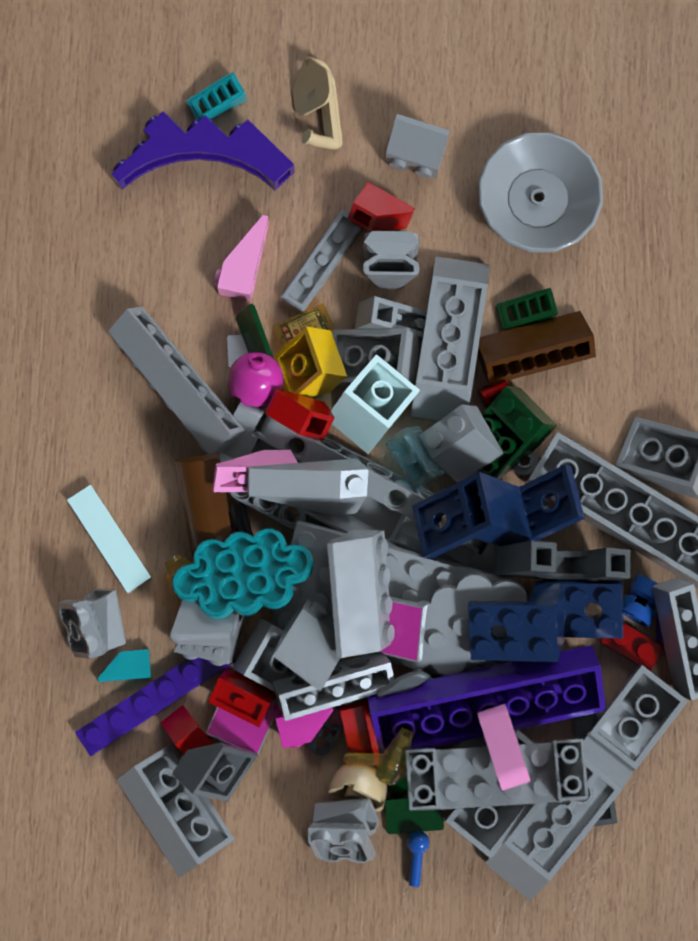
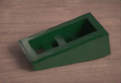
(524, 300)

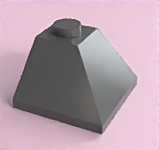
(214, 769)

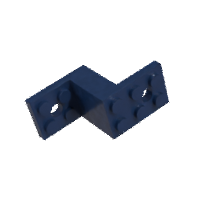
(497, 511)
(541, 625)

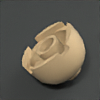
(356, 783)

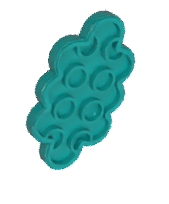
(243, 573)

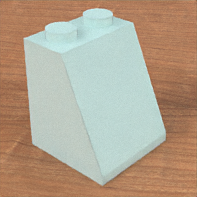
(372, 403)

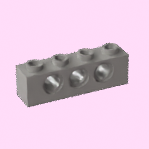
(348, 682)

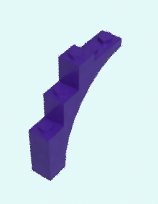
(204, 141)

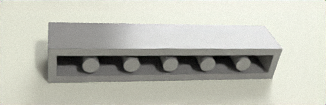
(175, 381)

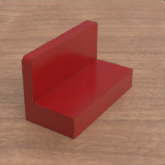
(242, 696)
(359, 728)

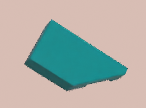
(128, 666)

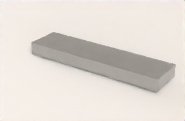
(321, 262)

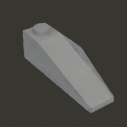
(316, 486)

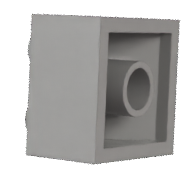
(416, 147)
(461, 443)

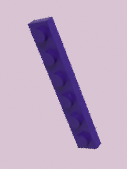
(146, 703)

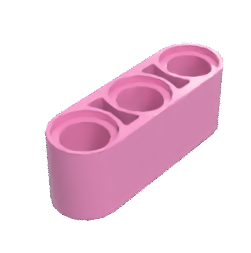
(503, 747)

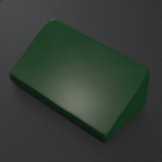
(252, 331)

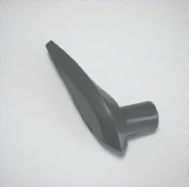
(404, 683)

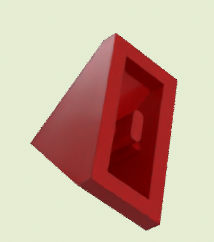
(185, 730)

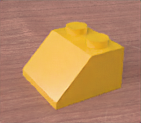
(311, 363)

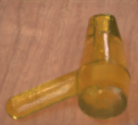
(391, 762)

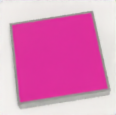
(409, 628)
(240, 732)

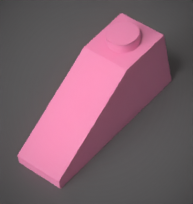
(242, 265)
(232, 474)

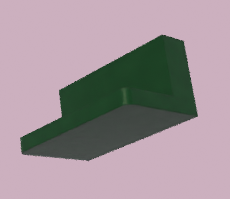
(403, 820)

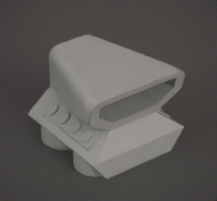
(390, 258)
(93, 623)
(206, 637)
(343, 830)

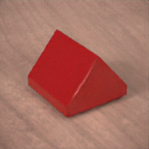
(490, 392)

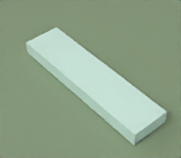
(109, 539)

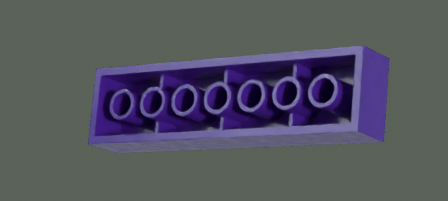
(533, 691)

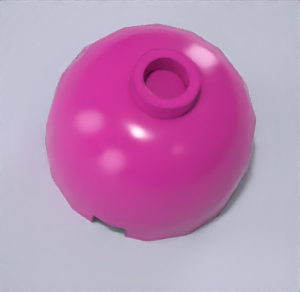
(255, 378)

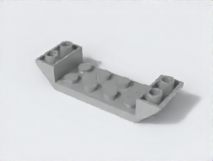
(450, 337)
(470, 781)
(554, 830)

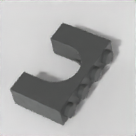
(544, 562)

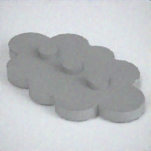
(447, 620)

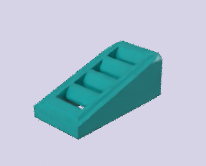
(211, 91)

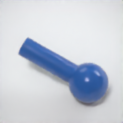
(417, 843)

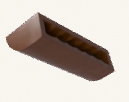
(536, 347)
(204, 510)

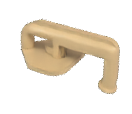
(315, 90)

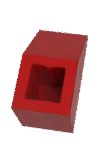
(379, 210)
(300, 414)

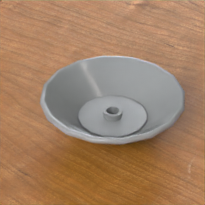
(544, 167)

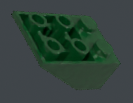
(517, 427)

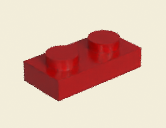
(635, 647)

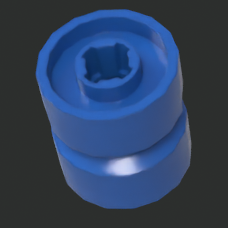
(640, 589)

